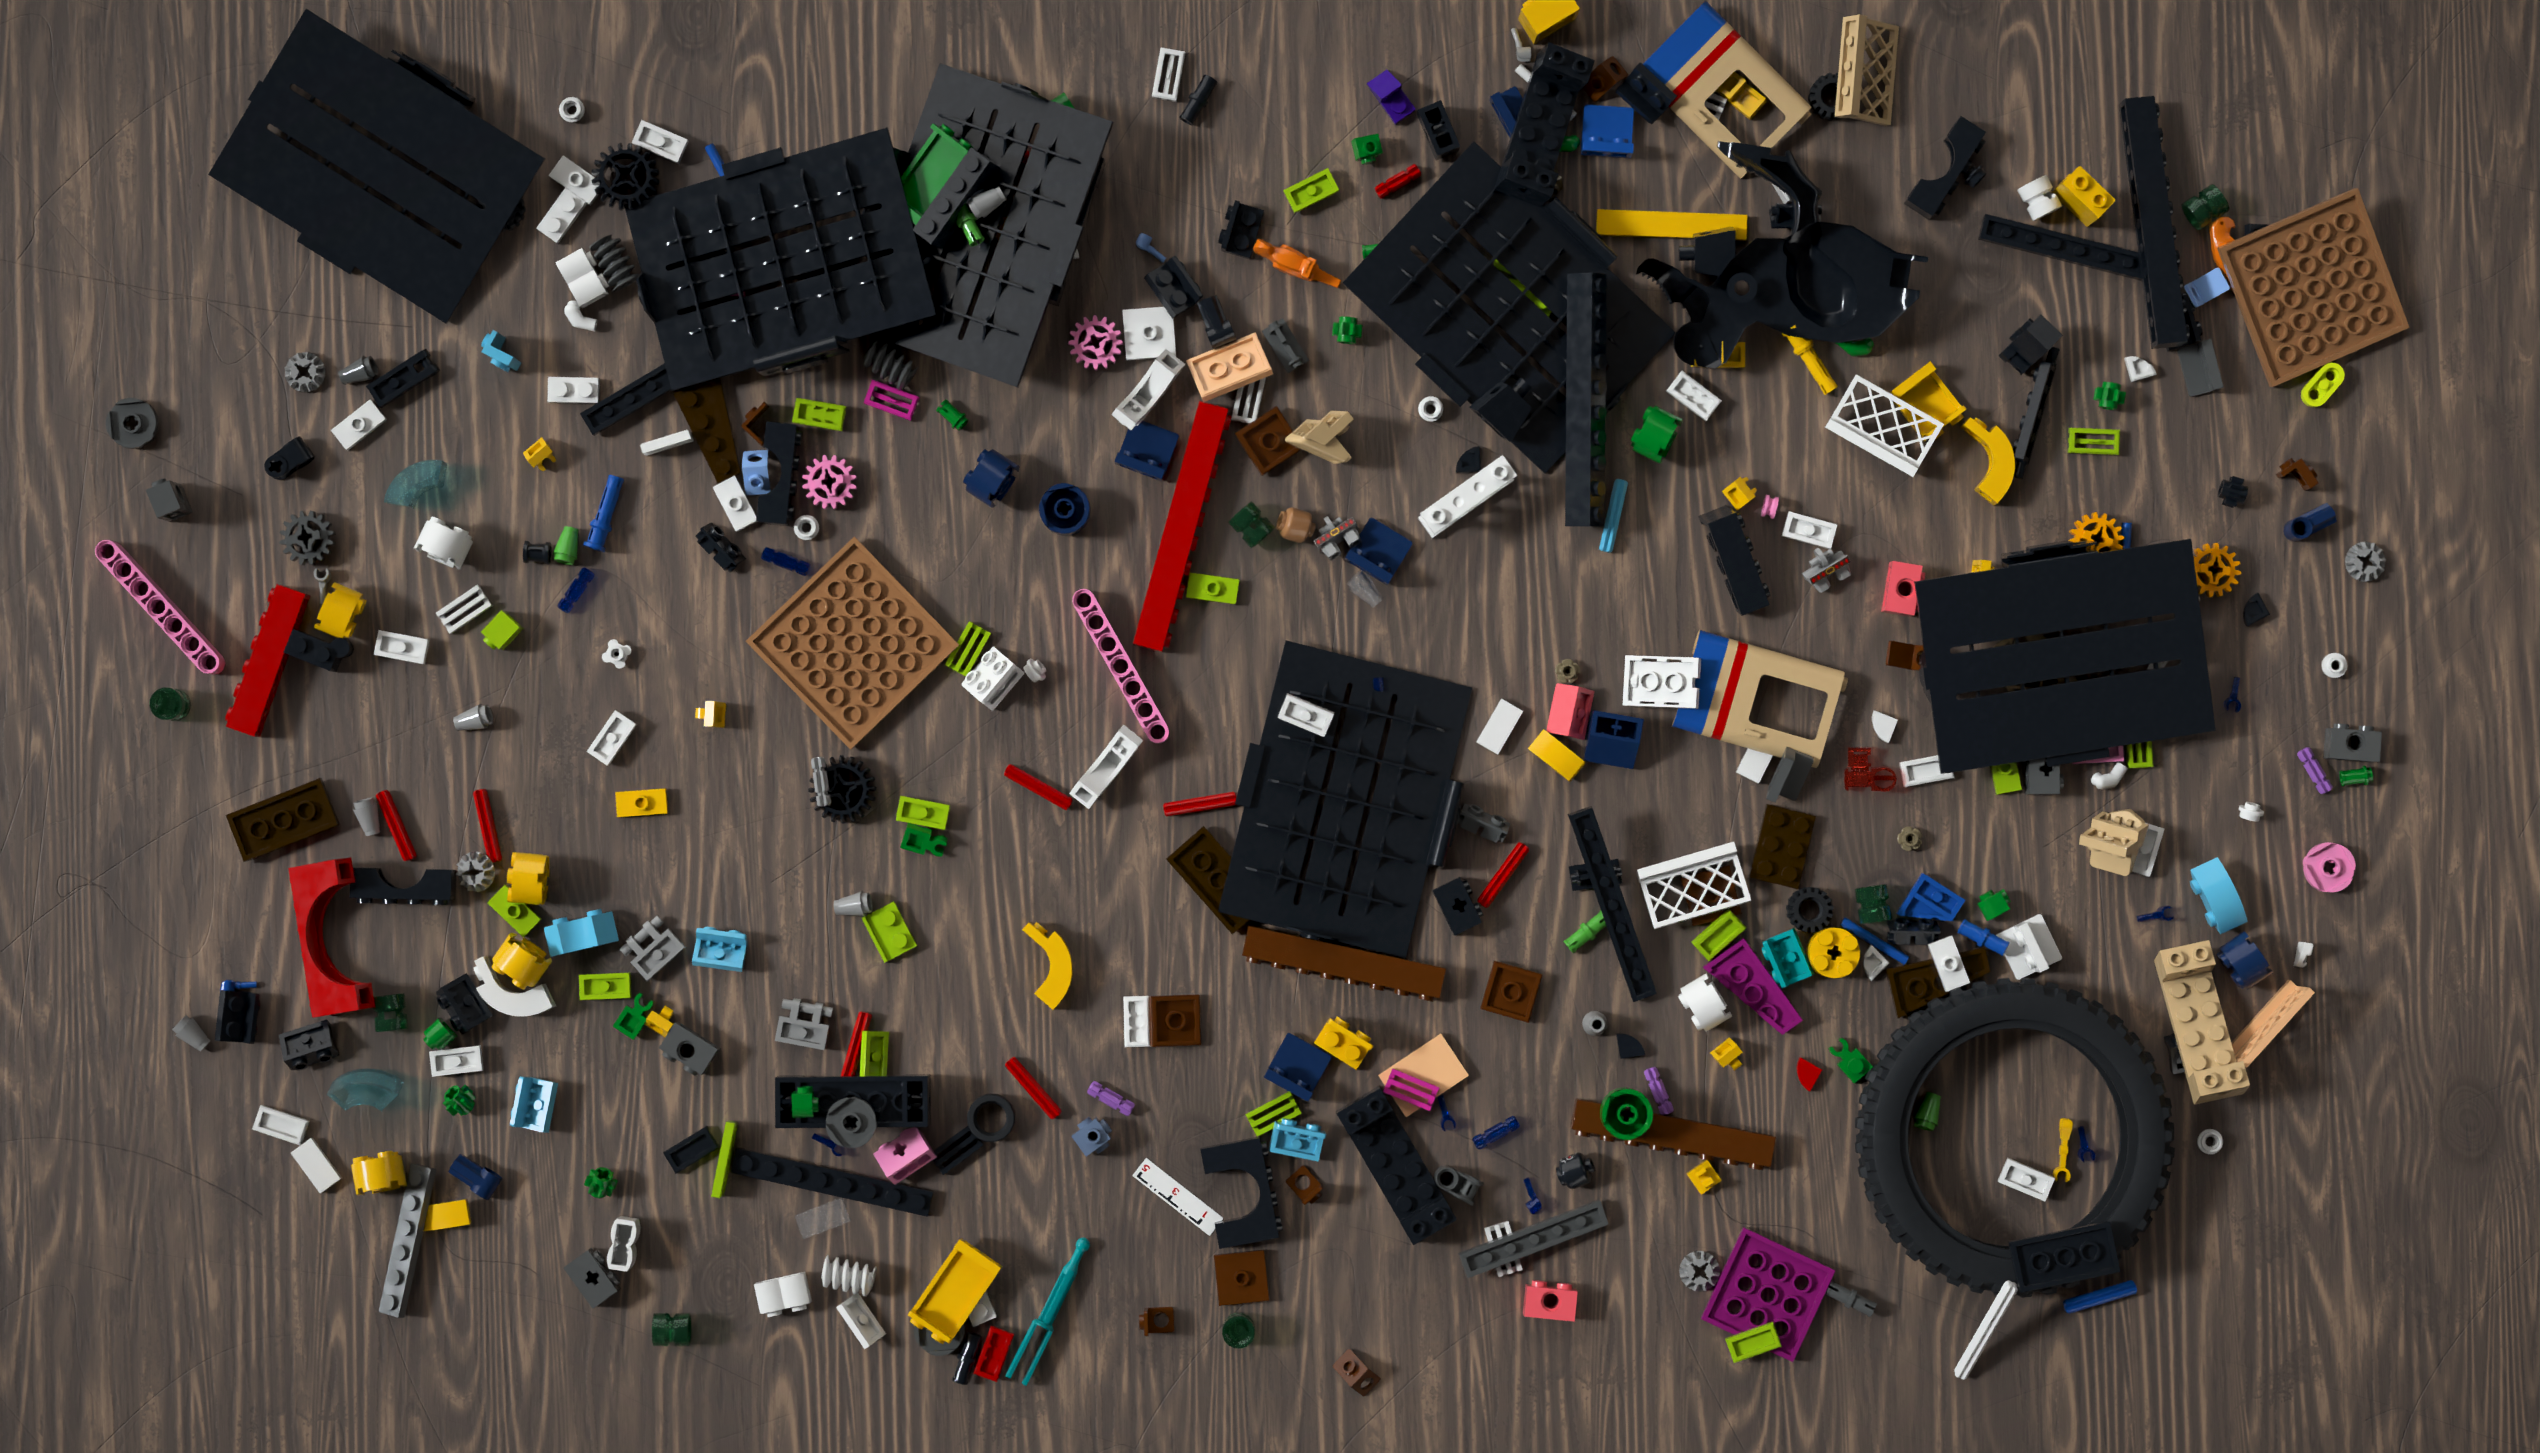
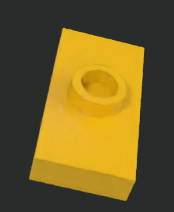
(641, 802)

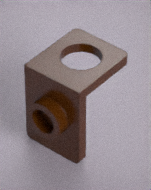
(1604, 78)
(752, 416)
(1903, 655)
(1309, 1194)
(1146, 1320)
(1355, 1372)

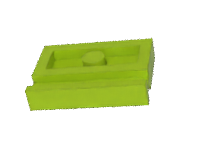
(889, 931)

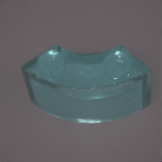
(414, 481)
(365, 1087)

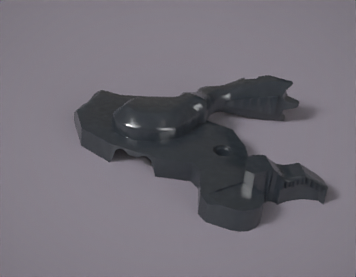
(1819, 278)

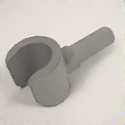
(1522, 53)
(322, 583)

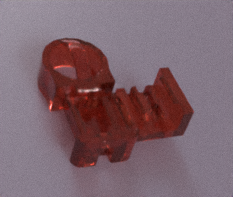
(1860, 774)

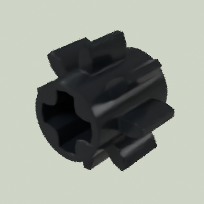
(2232, 491)

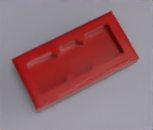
(994, 1353)

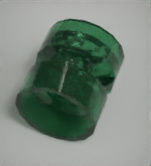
(2208, 205)
(1247, 516)
(170, 704)
(1873, 903)
(389, 1003)
(671, 1329)
(1238, 1330)

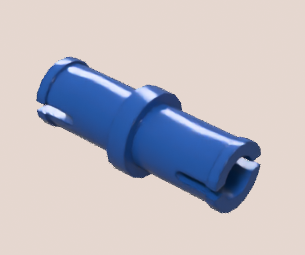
(1983, 937)

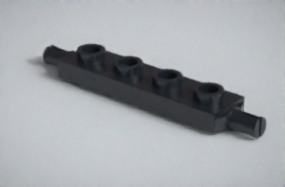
(2036, 404)

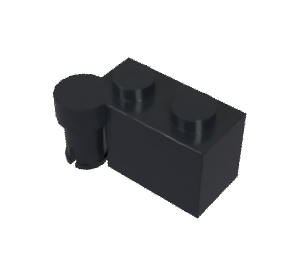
(2030, 343)
(318, 651)

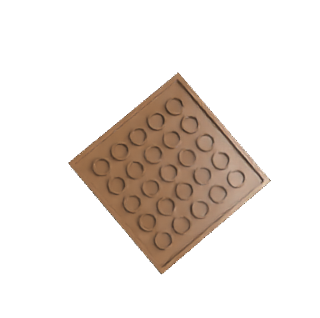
(2313, 287)
(852, 643)

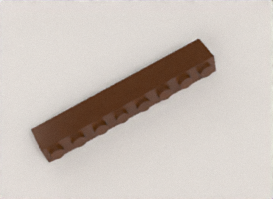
(1344, 962)
(1683, 1136)

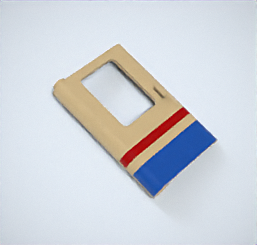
(1700, 60)
(1728, 690)

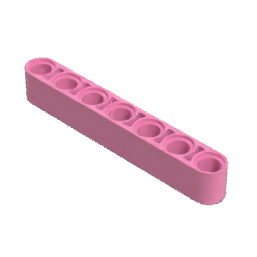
(149, 601)
(1111, 657)

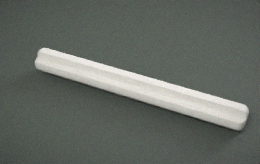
(1986, 1330)

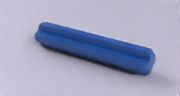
(2100, 1296)

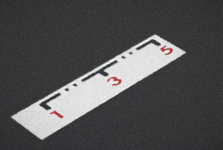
(1177, 1196)

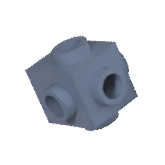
(1088, 1144)

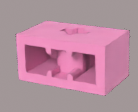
(899, 1166)

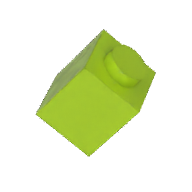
(501, 631)

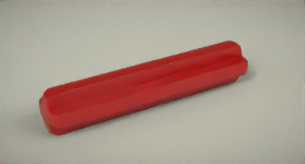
(1038, 787)
(1199, 804)
(396, 825)
(487, 825)
(1503, 875)
(854, 1050)
(1033, 1088)

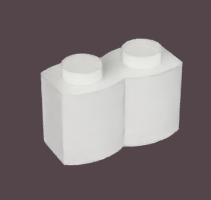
(582, 277)
(623, 1251)
(783, 1293)

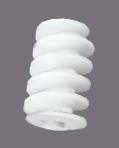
(848, 1276)

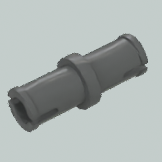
(1851, 1298)

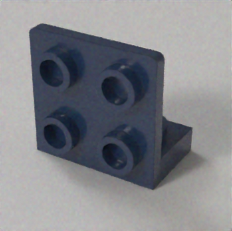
(1147, 450)
(1379, 551)
(1297, 1066)

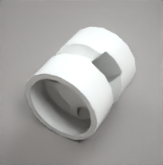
(2039, 197)

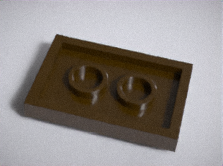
(1782, 846)

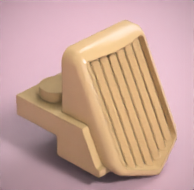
(1319, 436)
(2115, 840)

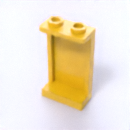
(954, 1291)

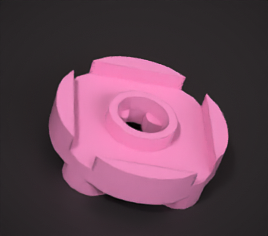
(2343, 869)

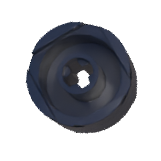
(991, 477)
(1052, 502)
(2245, 961)

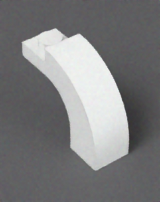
(1149, 390)
(1106, 767)
(507, 1001)

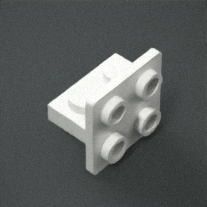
(992, 678)
(2030, 947)

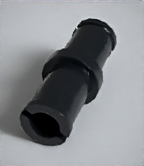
(1198, 100)
(967, 1358)

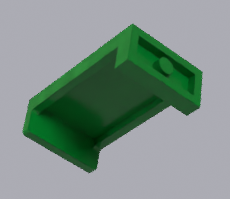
(932, 169)

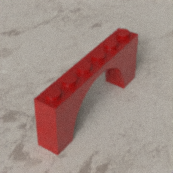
(327, 987)

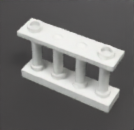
(1467, 496)

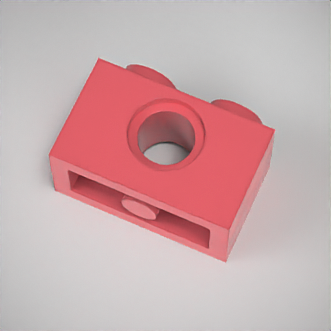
(1895, 602)
(1563, 1309)

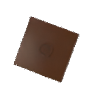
(1266, 441)
(1710, 898)
(1511, 991)
(1174, 1020)
(1241, 1277)

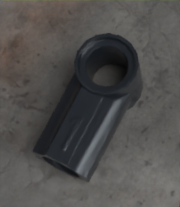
(1217, 327)

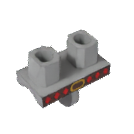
(1334, 533)
(1824, 565)

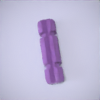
(2314, 770)
(1658, 1091)
(1110, 1098)

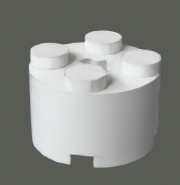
(443, 543)
(1705, 1003)

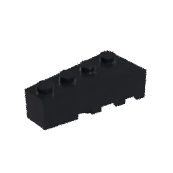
(1736, 559)

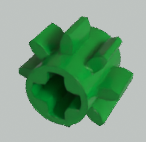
(1347, 330)
(2109, 396)
(459, 1100)
(600, 1182)

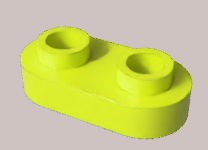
(2321, 385)

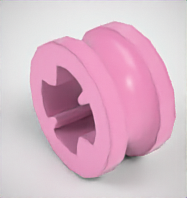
(1769, 506)

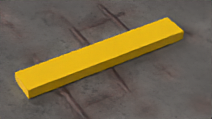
(1666, 224)

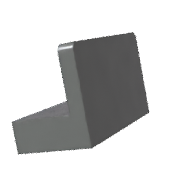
(2200, 368)
(1789, 775)

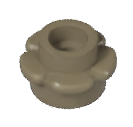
(1562, 675)
(1902, 838)

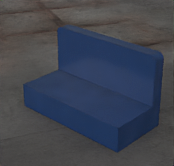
(1507, 107)

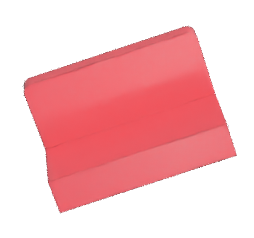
(1570, 711)

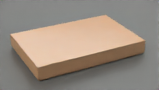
(1229, 367)
(1431, 1063)

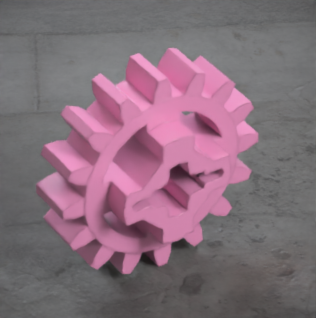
(1084, 347)
(818, 484)

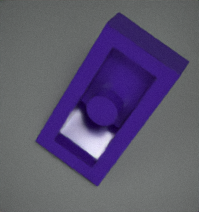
(1391, 96)

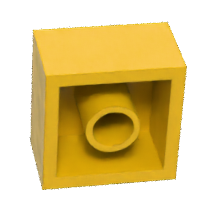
(1546, 16)

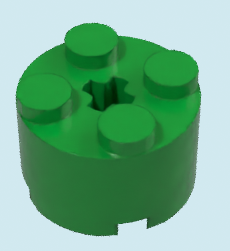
(1656, 434)
(1633, 1125)

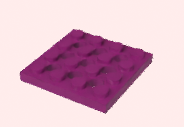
(1772, 1253)

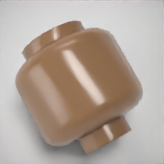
(1295, 525)

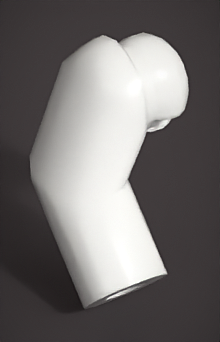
(576, 318)
(2109, 780)

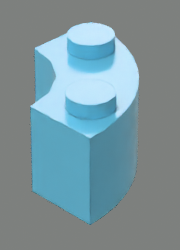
(2218, 895)
(581, 934)

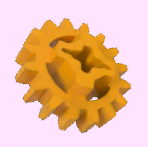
(2100, 529)
(2214, 559)

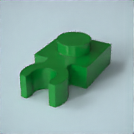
(919, 839)
(632, 1019)
(1853, 1063)

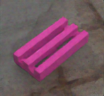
(871, 392)
(1431, 1098)

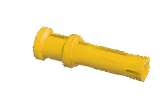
(1804, 348)

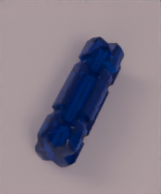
(785, 561)
(575, 590)
(1495, 1132)

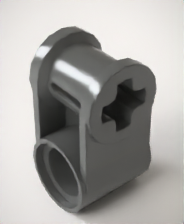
(1459, 1184)

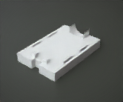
(1661, 681)

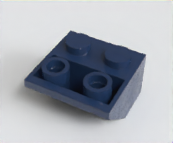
(1613, 739)

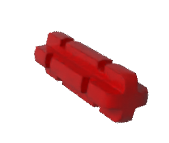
(1397, 181)

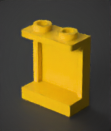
(2083, 196)
(1931, 396)

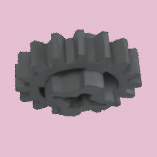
(309, 547)

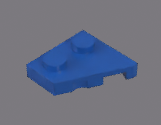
(1930, 901)

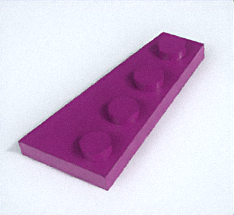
(1750, 980)

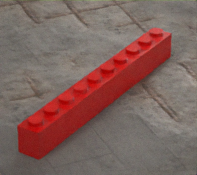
(1181, 526)

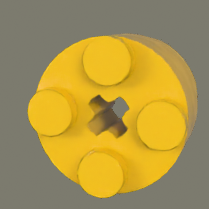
(339, 611)
(528, 878)
(1844, 943)
(521, 961)
(378, 1173)

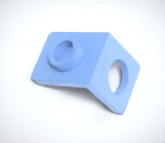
(2207, 287)
(756, 473)

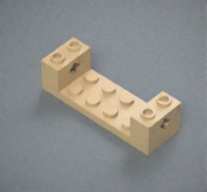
(2199, 1023)

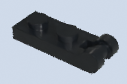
(402, 378)

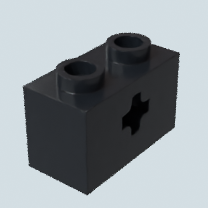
(1438, 130)
(1458, 920)

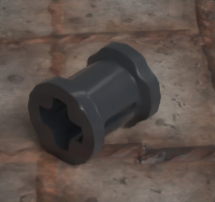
(537, 552)

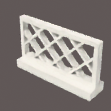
(1874, 445)
(1688, 864)

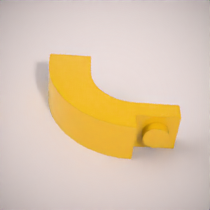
(2000, 456)
(1061, 965)

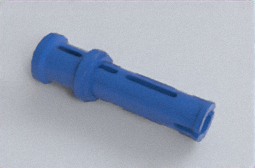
(601, 524)

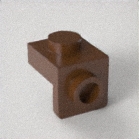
(2303, 473)

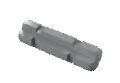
(820, 781)

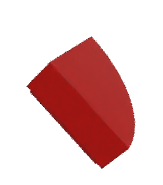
(1807, 1073)

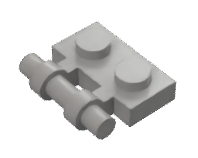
(658, 953)
(803, 1032)

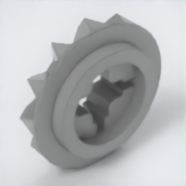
(316, 371)
(2354, 565)
(481, 862)
(1687, 1272)

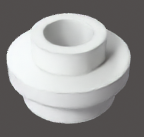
(568, 102)
(1430, 401)
(799, 524)
(2326, 665)
(1035, 670)
(2250, 811)
(2217, 1145)

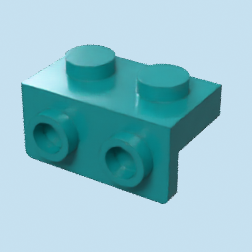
(1787, 958)

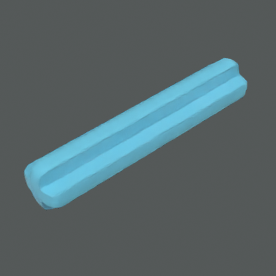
(1613, 515)

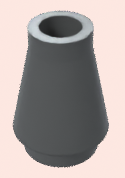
(360, 370)

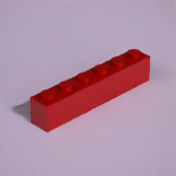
(267, 661)

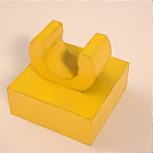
(538, 452)
(1739, 493)
(712, 714)
(660, 1022)
(1727, 1054)
(1703, 1176)

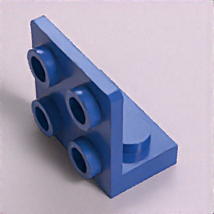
(1607, 131)

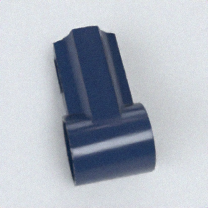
(2310, 522)
(480, 1179)

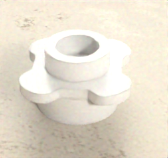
(619, 660)

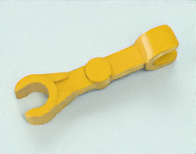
(2065, 1130)

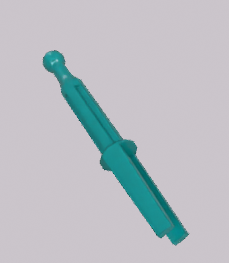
(1050, 1310)

